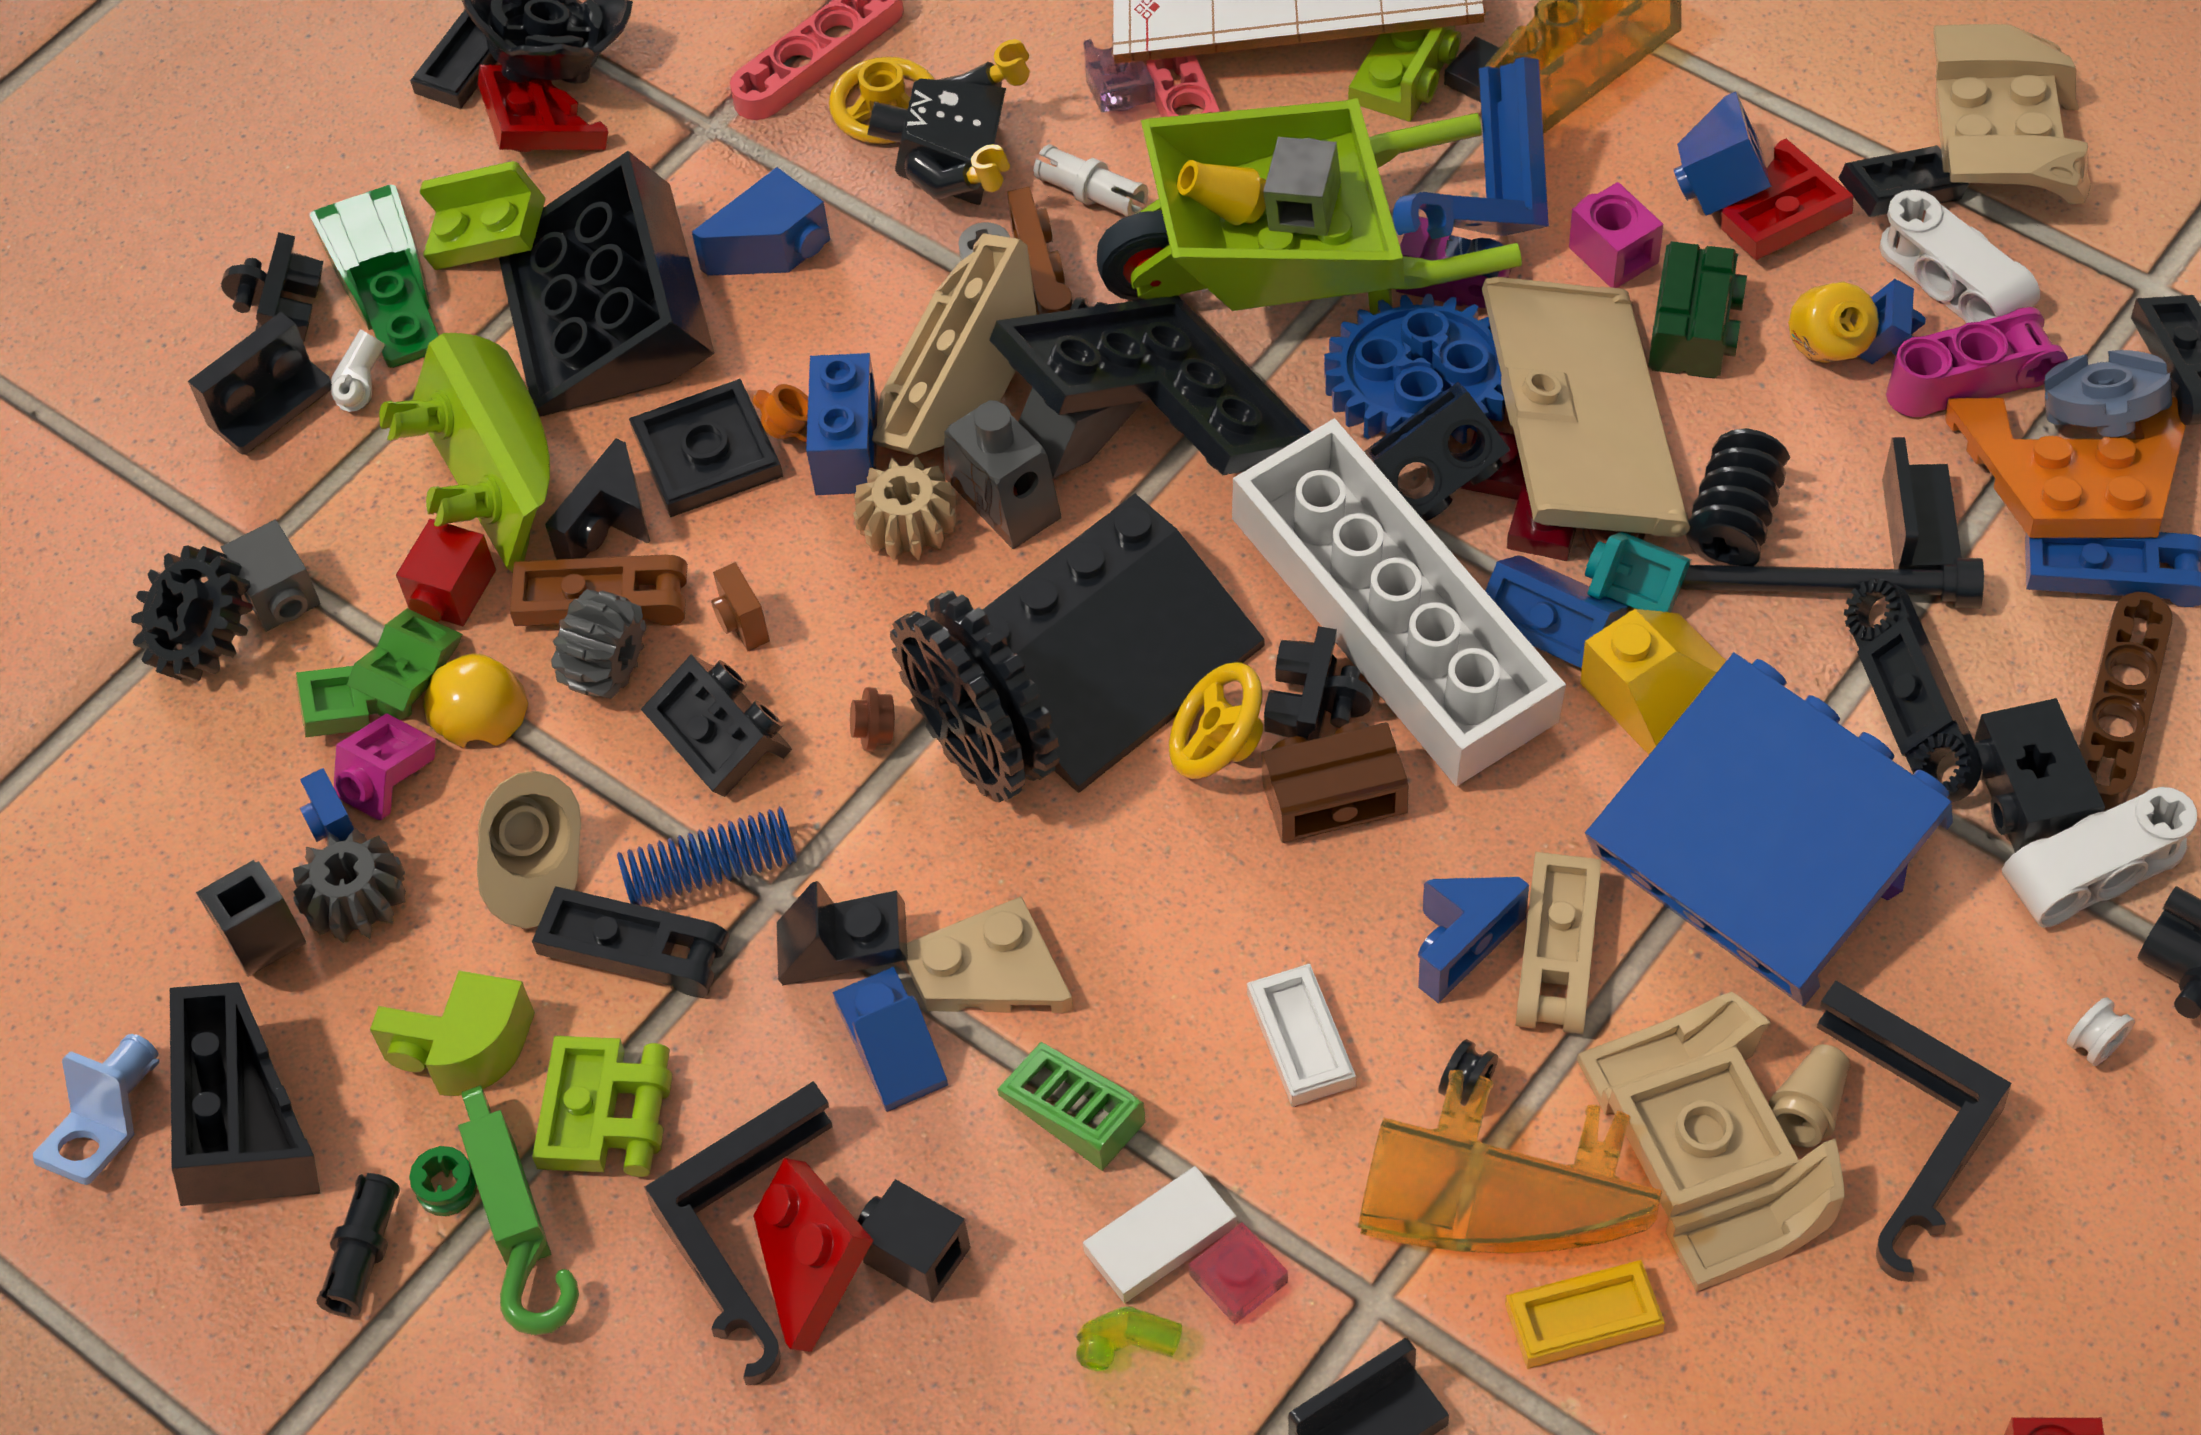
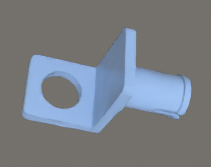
(97, 1107)

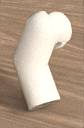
(352, 377)

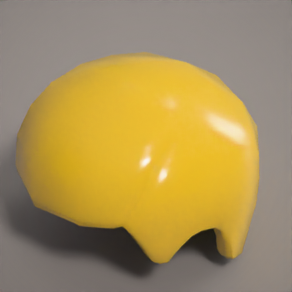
(474, 701)

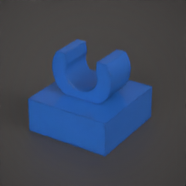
(1896, 320)

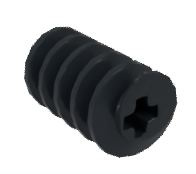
(1737, 498)

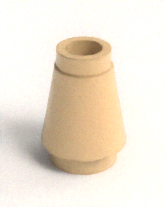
(1812, 1096)

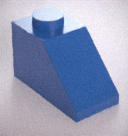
(1722, 158)
(763, 229)

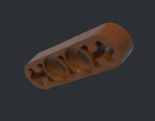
(2124, 700)

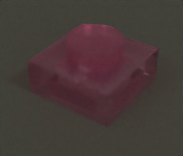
(1238, 1273)

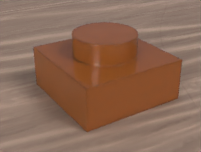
(739, 607)

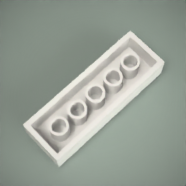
(1398, 601)

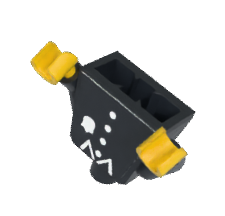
(953, 127)

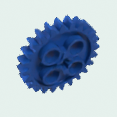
(1406, 359)

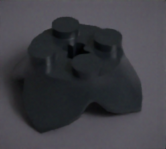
(548, 35)

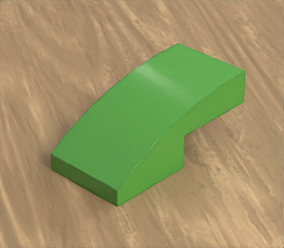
(404, 659)

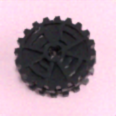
(975, 696)

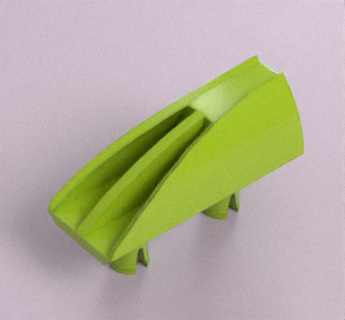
(486, 434)

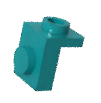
(1636, 573)

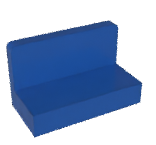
(1550, 607)

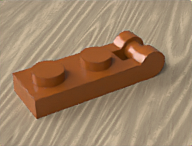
(1047, 273)
(547, 587)

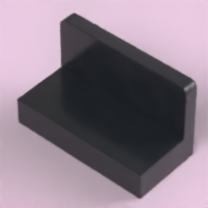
(1919, 511)
(1374, 1399)

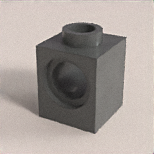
(277, 576)

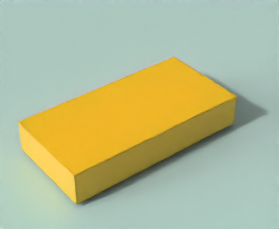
(1584, 1314)

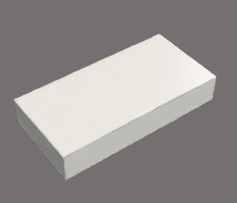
(1301, 1035)
(1159, 1234)

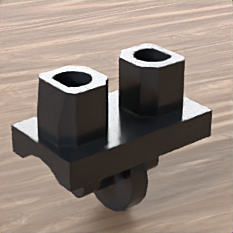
(287, 272)
(1314, 668)

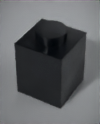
(914, 1239)

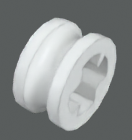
(2100, 1031)

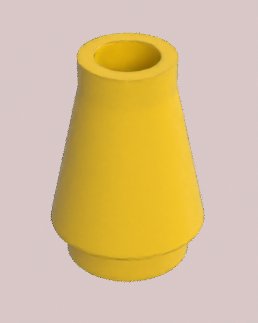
(1226, 190)

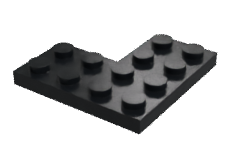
(1155, 354)

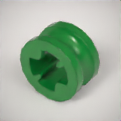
(435, 1161)

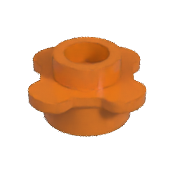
(783, 411)

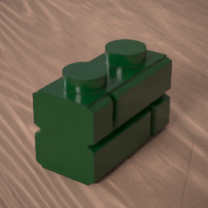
(1694, 310)

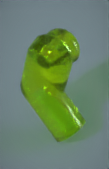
(1121, 1329)

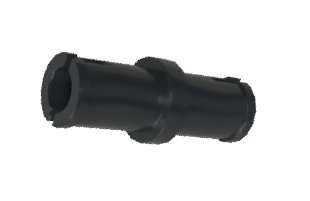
(358, 1245)

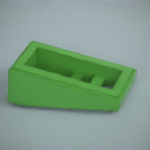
(1095, 1145)

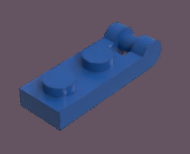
(2117, 566)

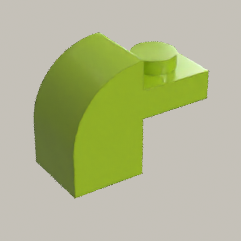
(472, 1040)

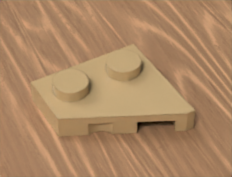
(987, 964)

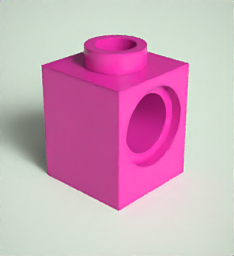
(1615, 235)

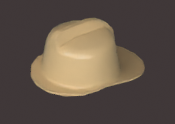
(527, 846)

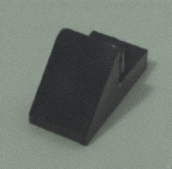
(600, 500)
(840, 937)

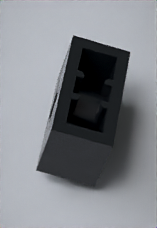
(2034, 772)

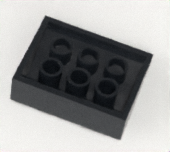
(606, 292)
(1119, 635)

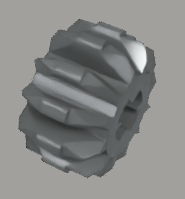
(598, 643)
(349, 885)

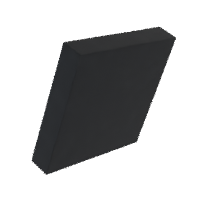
(705, 447)

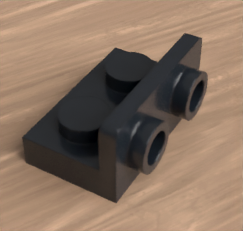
(259, 385)
(714, 723)

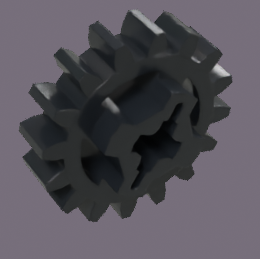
(191, 613)

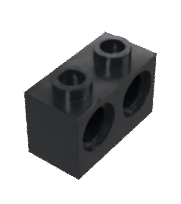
(1425, 440)

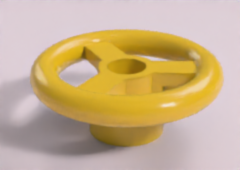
(879, 81)
(1223, 730)

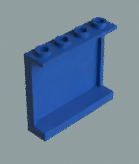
(1768, 824)

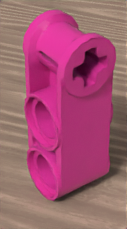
(1972, 362)

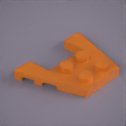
(2075, 484)

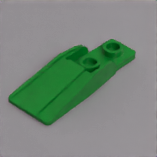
(380, 270)

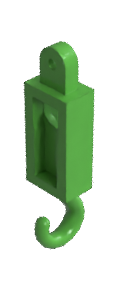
(511, 1216)

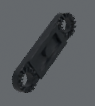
(1912, 686)

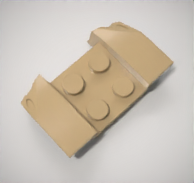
(2003, 112)
(1713, 1141)

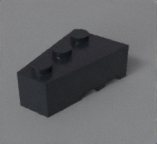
(228, 1108)

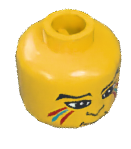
(1833, 322)

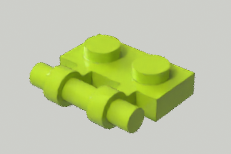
(581, 1101)

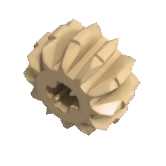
(905, 508)

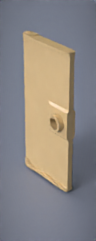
(1583, 408)

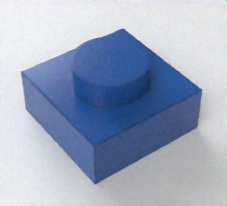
(325, 810)

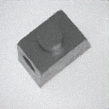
(988, 457)

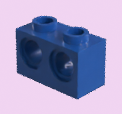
(841, 422)

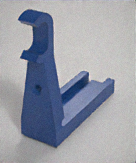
(1511, 160)

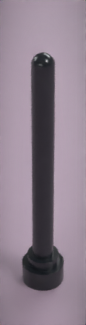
(1954, 583)

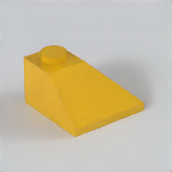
(1648, 671)

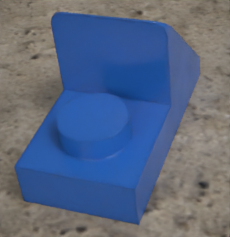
(1472, 922)
(891, 1038)

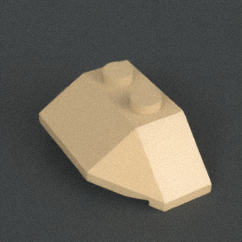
(949, 358)

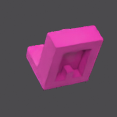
(376, 761)

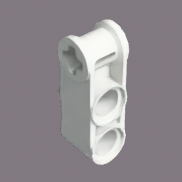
(1954, 260)
(2102, 855)

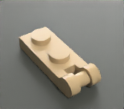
(1559, 940)

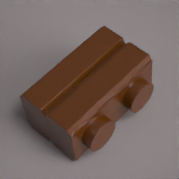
(1334, 780)

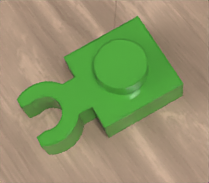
(335, 708)

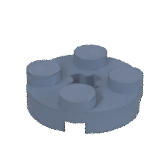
(2108, 393)

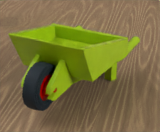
(1187, 248)

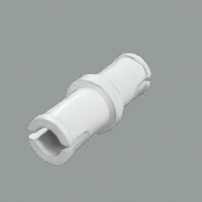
(1090, 181)

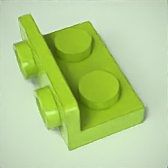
(1404, 70)
(481, 214)

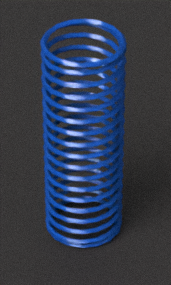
(783, 836)

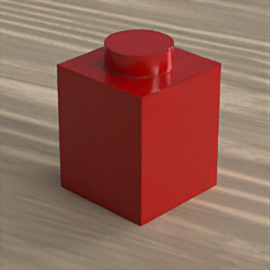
(446, 573)

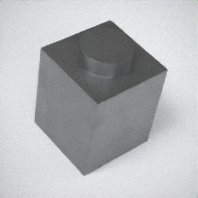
(1302, 186)

